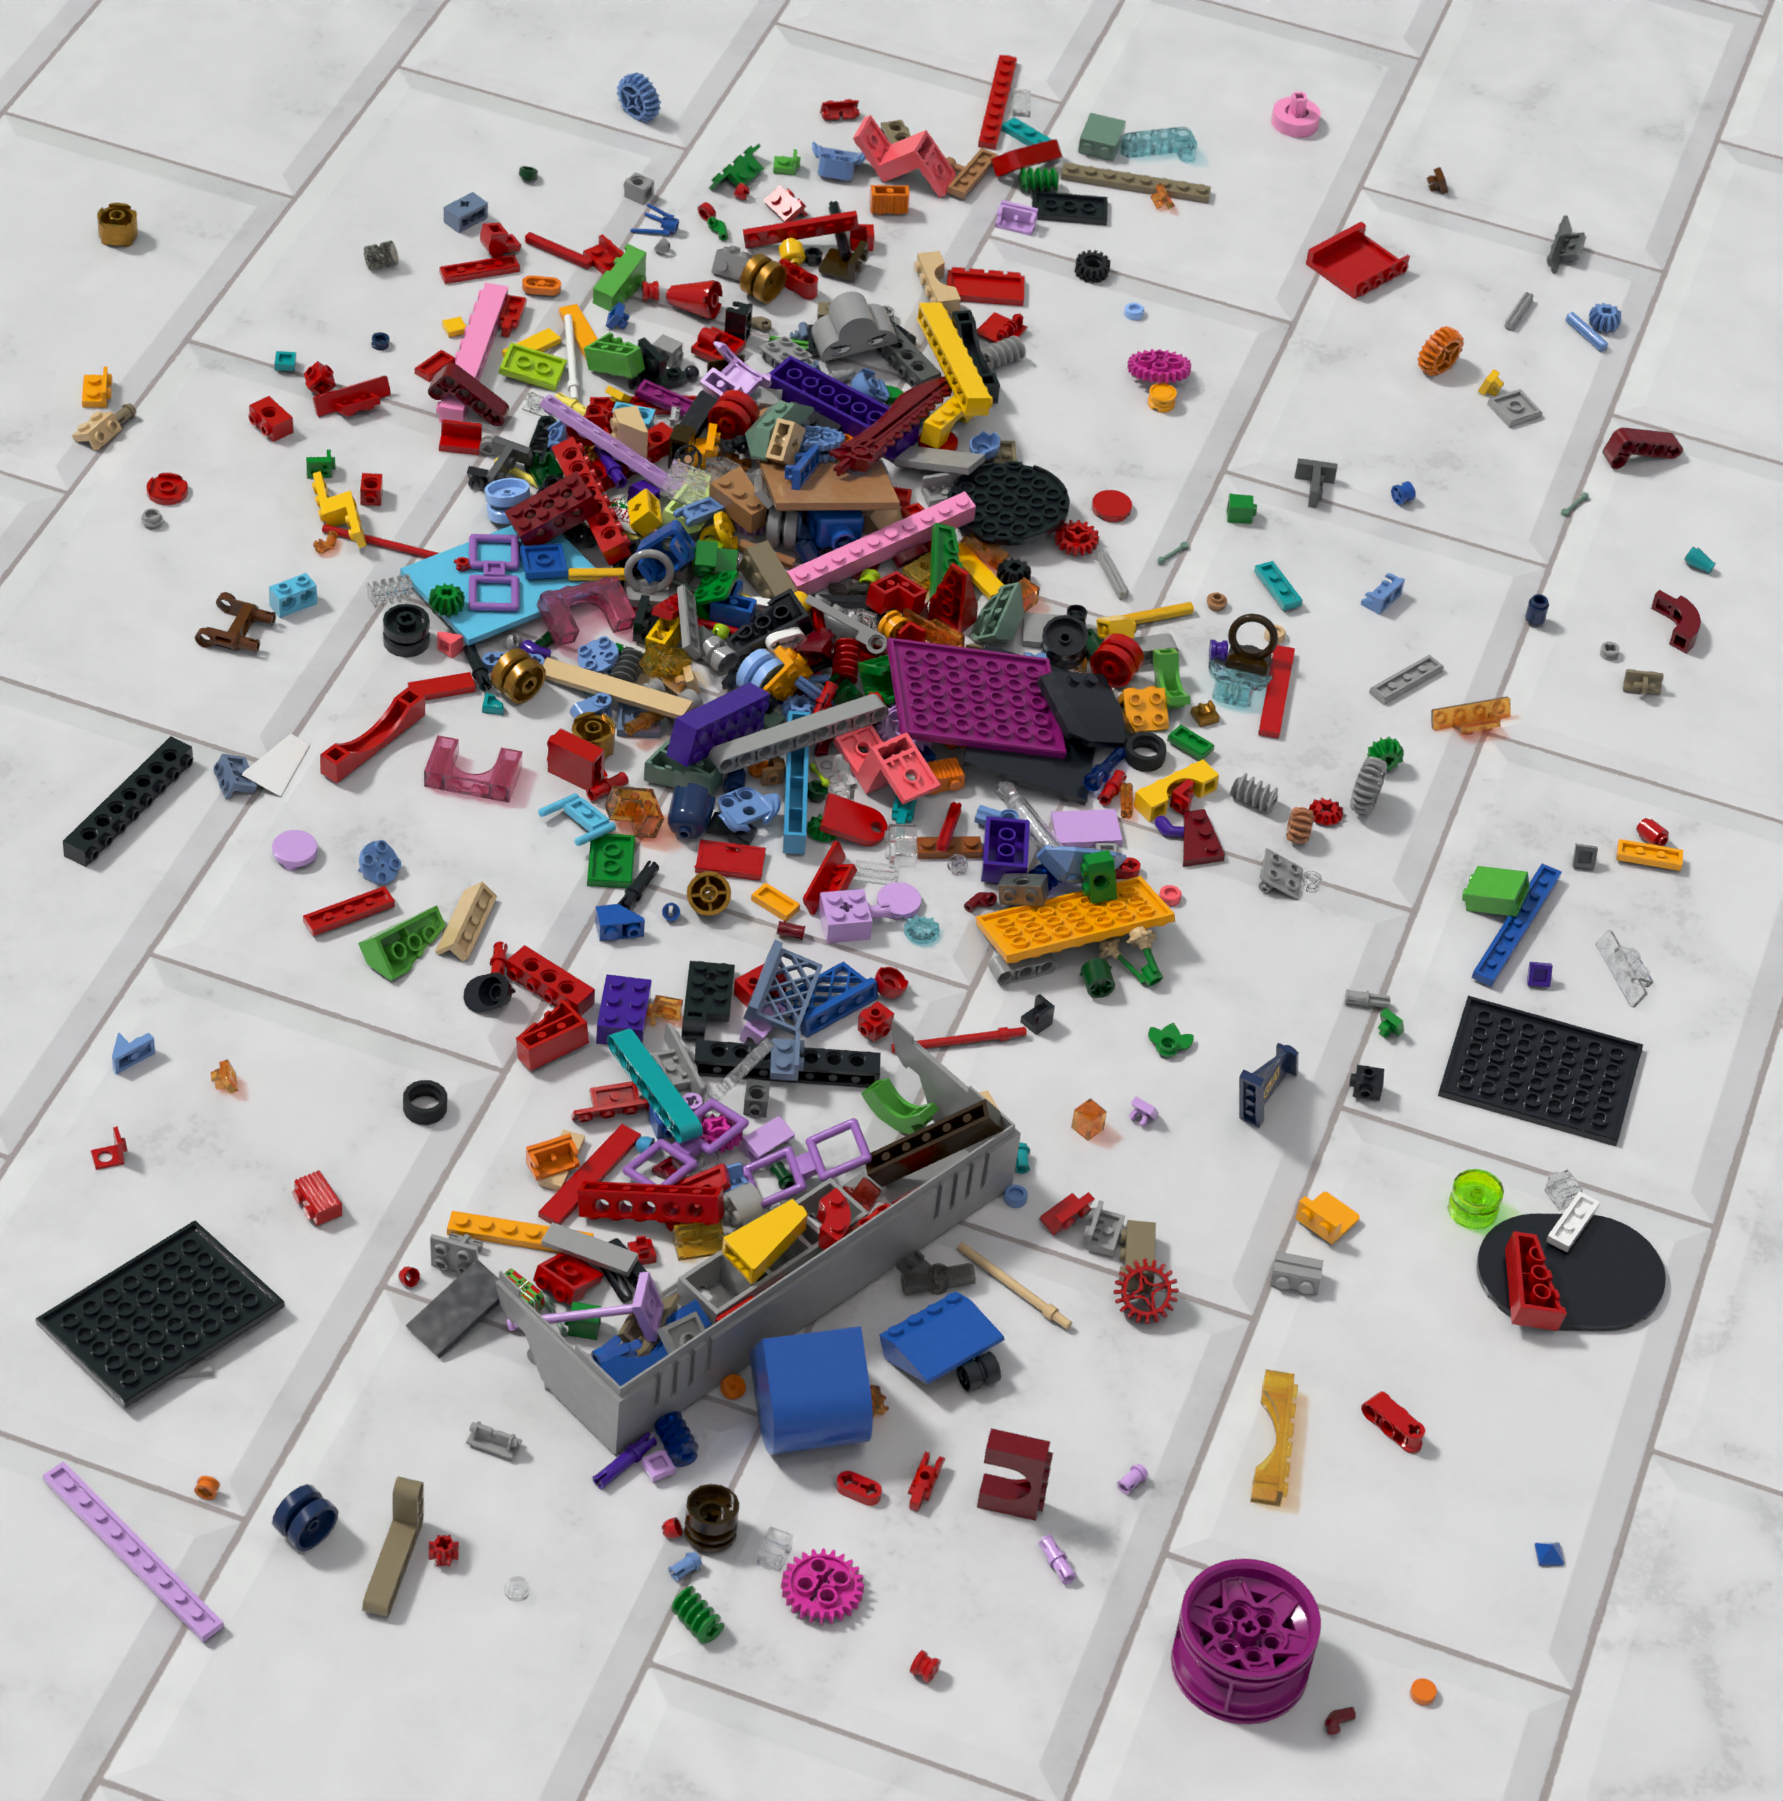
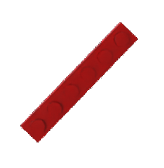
(800, 229)

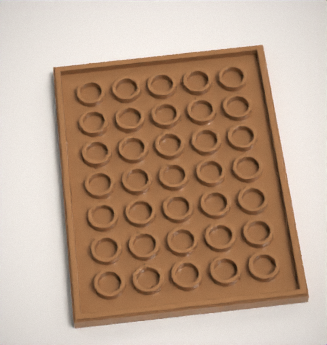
(830, 492)

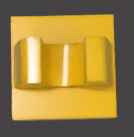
(1490, 384)

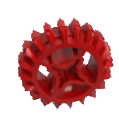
(1126, 1298)

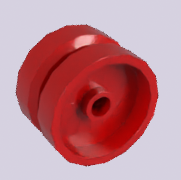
(733, 414)
(1117, 659)

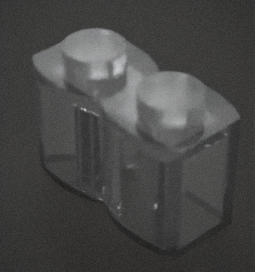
(901, 845)

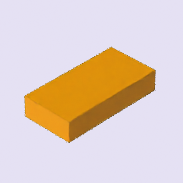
(775, 902)

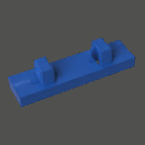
(804, 467)

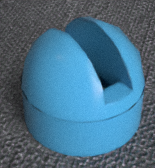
(644, 1143)

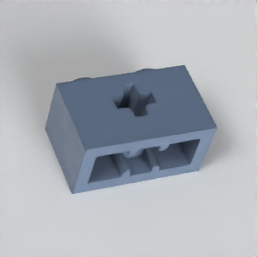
(465, 212)

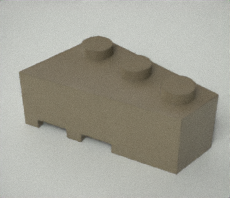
(765, 571)

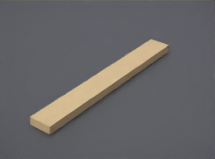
(618, 689)

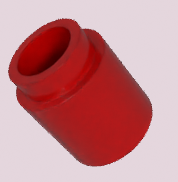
(1652, 832)

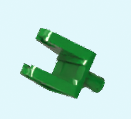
(877, 678)

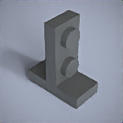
(509, 454)
(1316, 473)

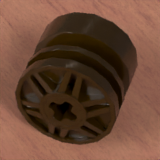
(711, 1518)

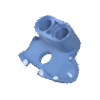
(836, 163)
(739, 805)

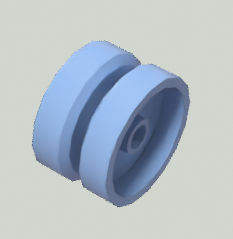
(504, 495)
(758, 668)

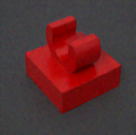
(644, 1248)

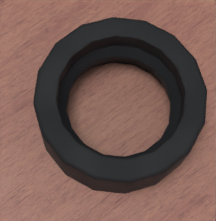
(1141, 762)
(425, 1115)

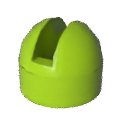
(721, 630)

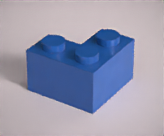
(735, 609)

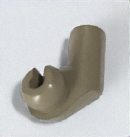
(761, 323)

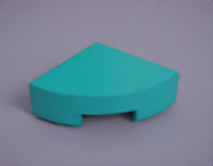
(492, 705)

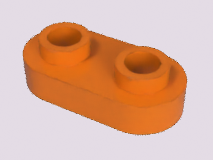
(541, 285)

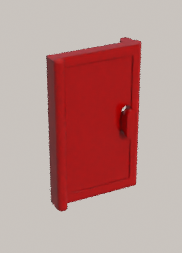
(741, 863)

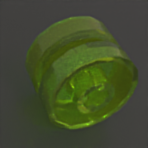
(1475, 1199)

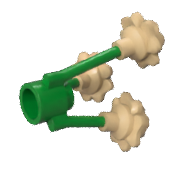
(1142, 939)

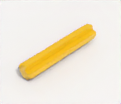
(594, 574)

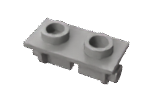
(493, 1441)

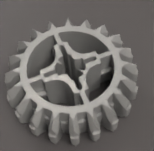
(1368, 785)

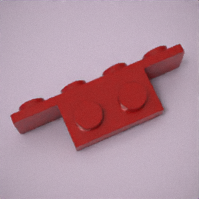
(353, 397)
(830, 877)
(611, 1100)

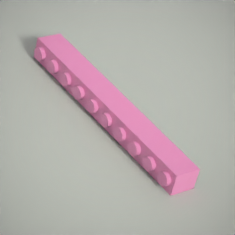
(475, 345)
(881, 544)

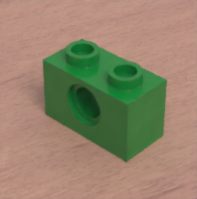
(1105, 886)

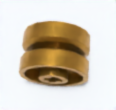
(763, 278)
(518, 676)

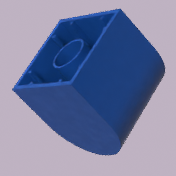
(812, 1390)

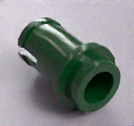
(783, 1177)

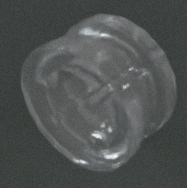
(1311, 876)

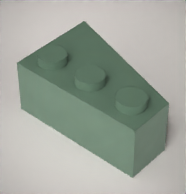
(670, 773)

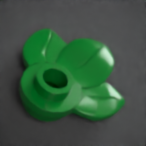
(1169, 1040)

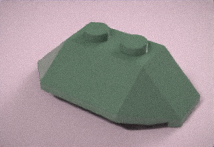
(760, 433)
(1000, 616)

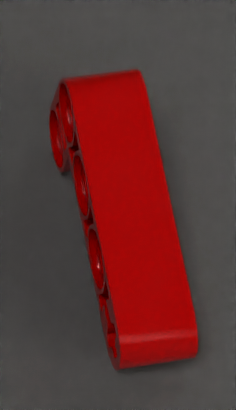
(1026, 157)

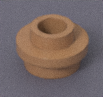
(1216, 601)

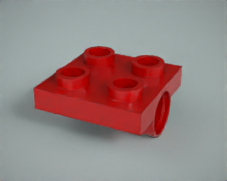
(705, 348)

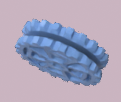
(824, 437)

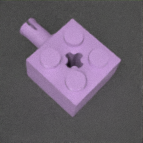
(848, 915)

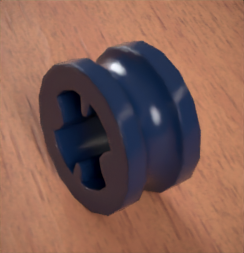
(380, 341)

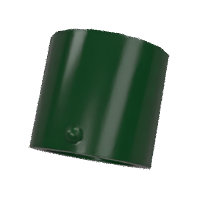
(1097, 978)

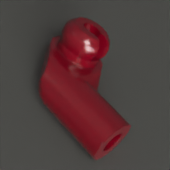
(980, 899)
(1336, 1717)

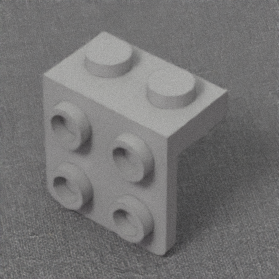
(731, 261)

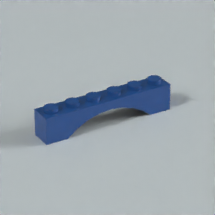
(624, 1369)

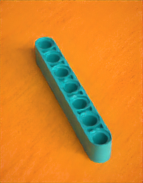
(655, 1086)

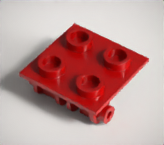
(1000, 327)

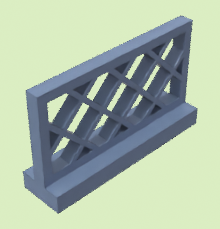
(768, 977)

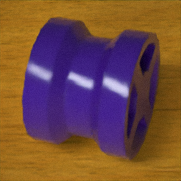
(1218, 650)

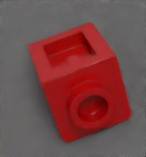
(1182, 797)

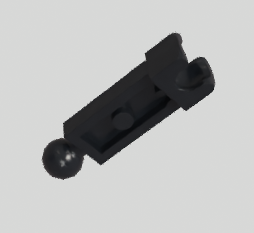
(673, 378)

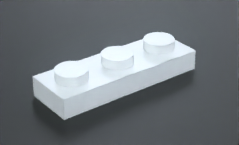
(1573, 1221)

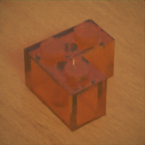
(636, 806)

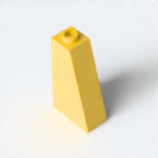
(764, 1240)

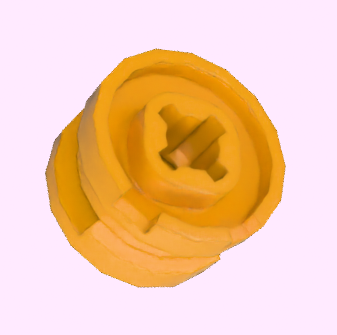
(1162, 397)
(891, 624)

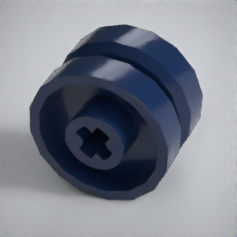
(305, 1517)

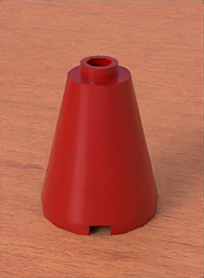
(697, 298)

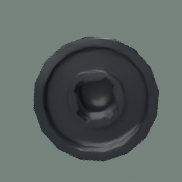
(979, 1371)

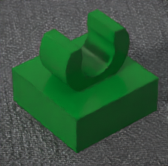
(1390, 1023)

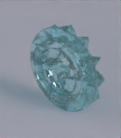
(918, 935)

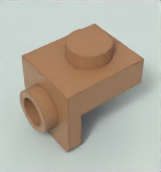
(773, 774)

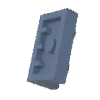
(229, 775)
(786, 1058)

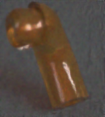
(329, 544)

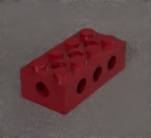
(552, 511)

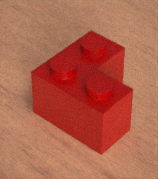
(895, 592)

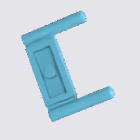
(584, 814)

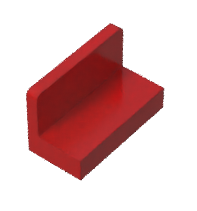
(460, 437)

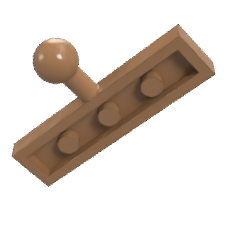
(970, 174)

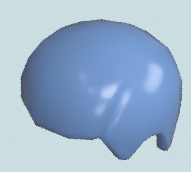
(985, 444)

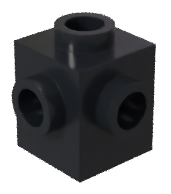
(1367, 1082)

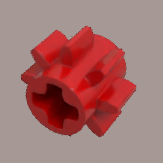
(443, 1550)

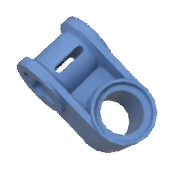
(592, 705)

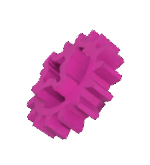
(717, 1126)

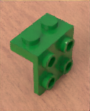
(713, 589)

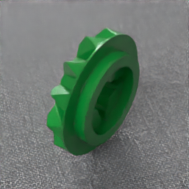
(813, 830)

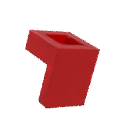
(865, 233)
(912, 632)

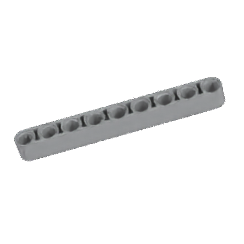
(798, 733)

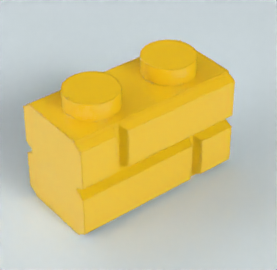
(1115, 624)

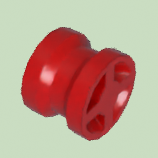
(650, 290)
(925, 1666)

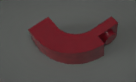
(1685, 617)

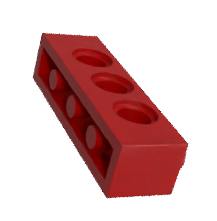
(549, 980)

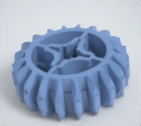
(638, 97)

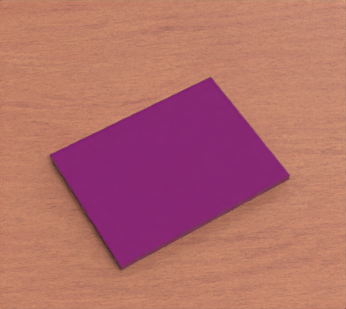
(973, 698)

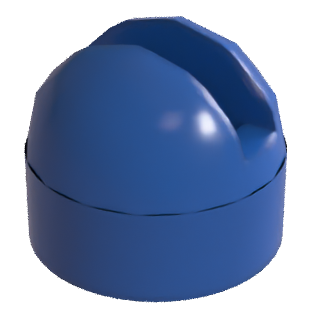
(675, 911)

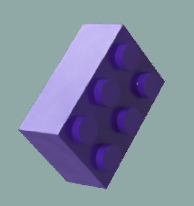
(1004, 848)
(623, 1006)

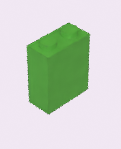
(1496, 891)

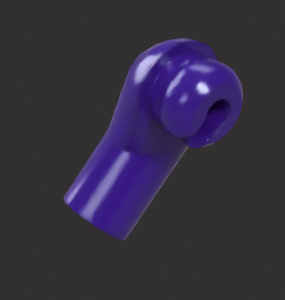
(532, 648)
(1167, 829)

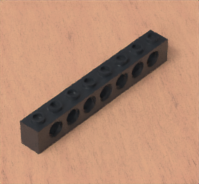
(127, 801)
(820, 1064)

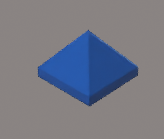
(1549, 1554)

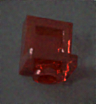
(864, 1193)

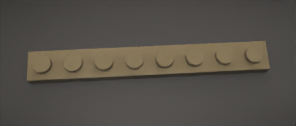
(1134, 182)

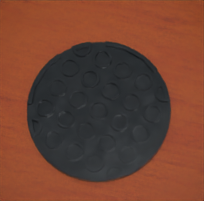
(1013, 503)

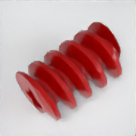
(846, 659)

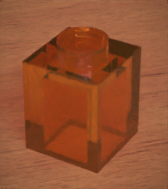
(1030, 593)
(1089, 1119)

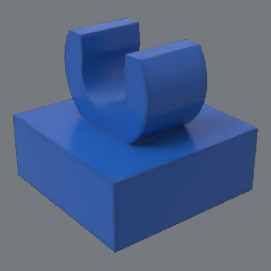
(617, 317)

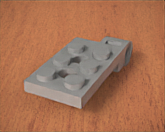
(866, 634)

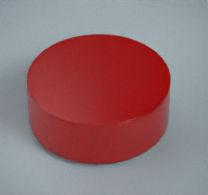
(706, 211)

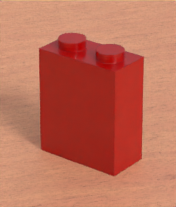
(575, 759)

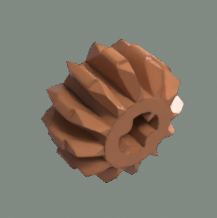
(1299, 825)

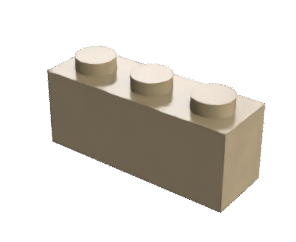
(1138, 1245)

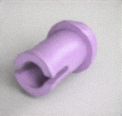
(1136, 1475)

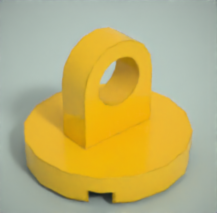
(722, 531)

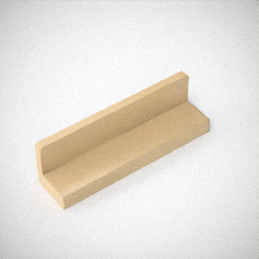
(467, 921)

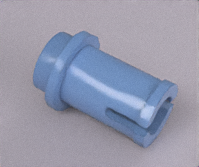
(686, 1565)

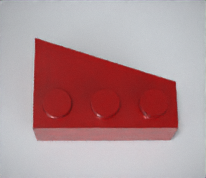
(552, 1037)

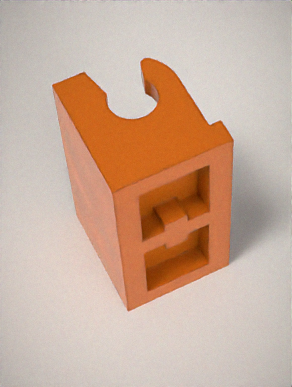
(552, 1157)

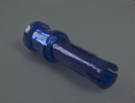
(1115, 757)

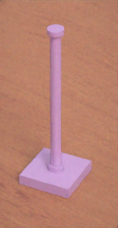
(646, 1307)

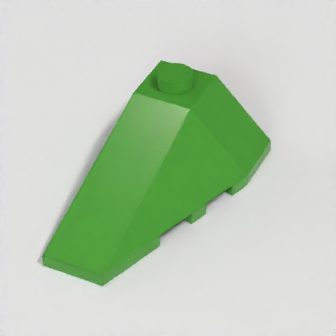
(399, 946)

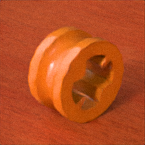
(207, 1487)

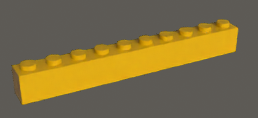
(954, 359)

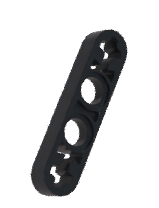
(538, 444)

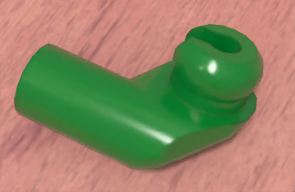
(719, 227)

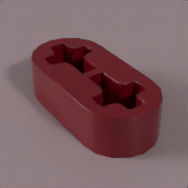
(910, 555)

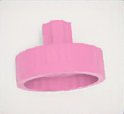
(1289, 115)

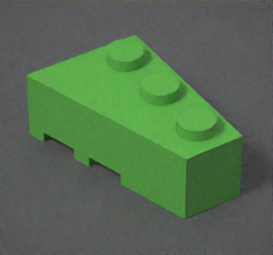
(622, 280)
(614, 357)

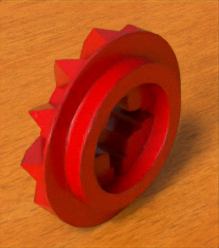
(1326, 817)

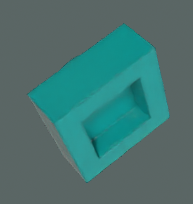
(285, 361)

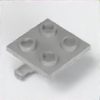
(454, 1252)

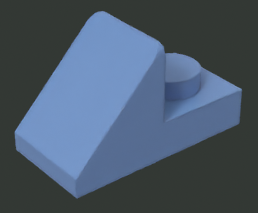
(129, 1054)

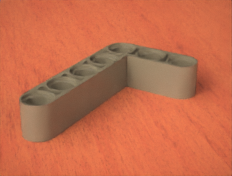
(397, 1548)

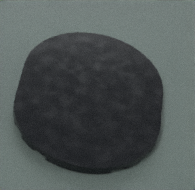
(1602, 1281)

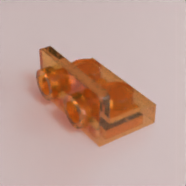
(990, 553)

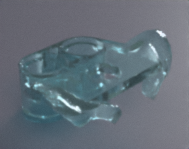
(1234, 689)

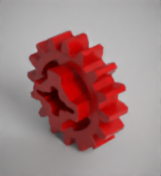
(1076, 538)

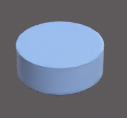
(1134, 311)

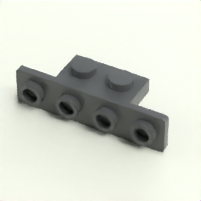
(1565, 246)

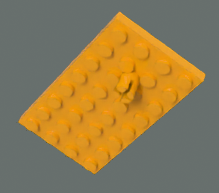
(1073, 921)

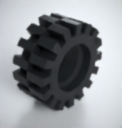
(1093, 259)

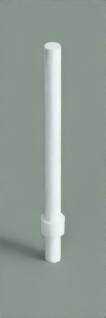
(573, 383)

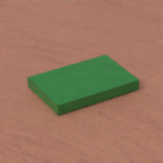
(611, 861)

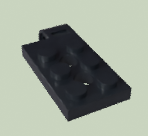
(702, 1007)

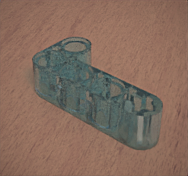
(1160, 141)

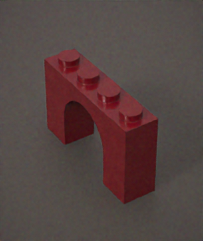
(1022, 1454)

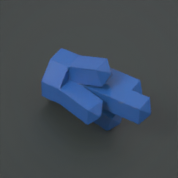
(612, 1349)

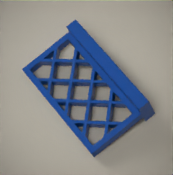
(838, 1006)

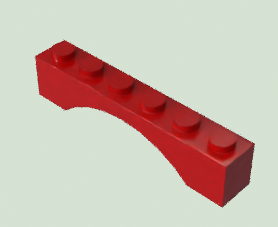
(345, 757)

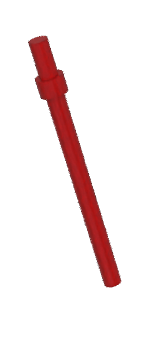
(1002, 1034)

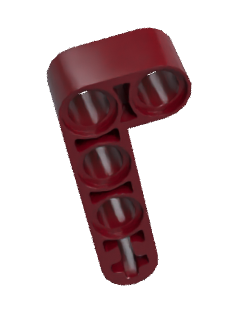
(470, 392)
(1640, 442)

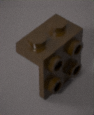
(845, 268)

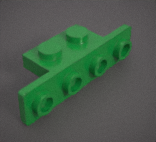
(743, 170)

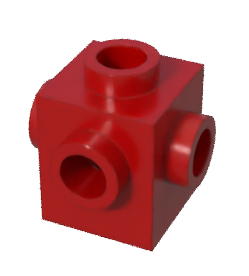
(319, 378)
(875, 1021)

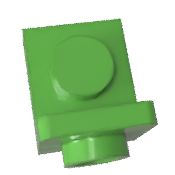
(786, 165)

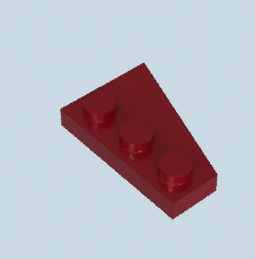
(1200, 840)

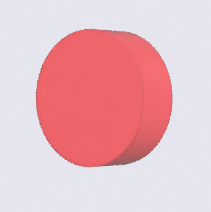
(1170, 895)

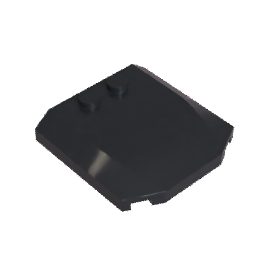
(1086, 708)

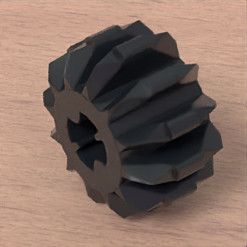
(1013, 571)

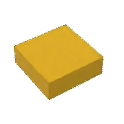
(454, 326)

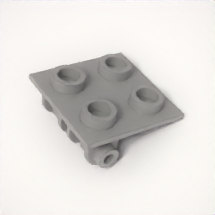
(780, 349)
(1280, 874)

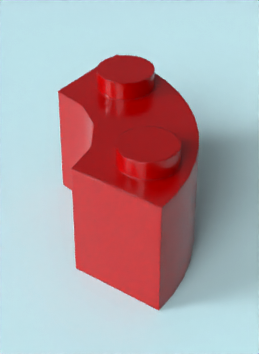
(835, 1218)

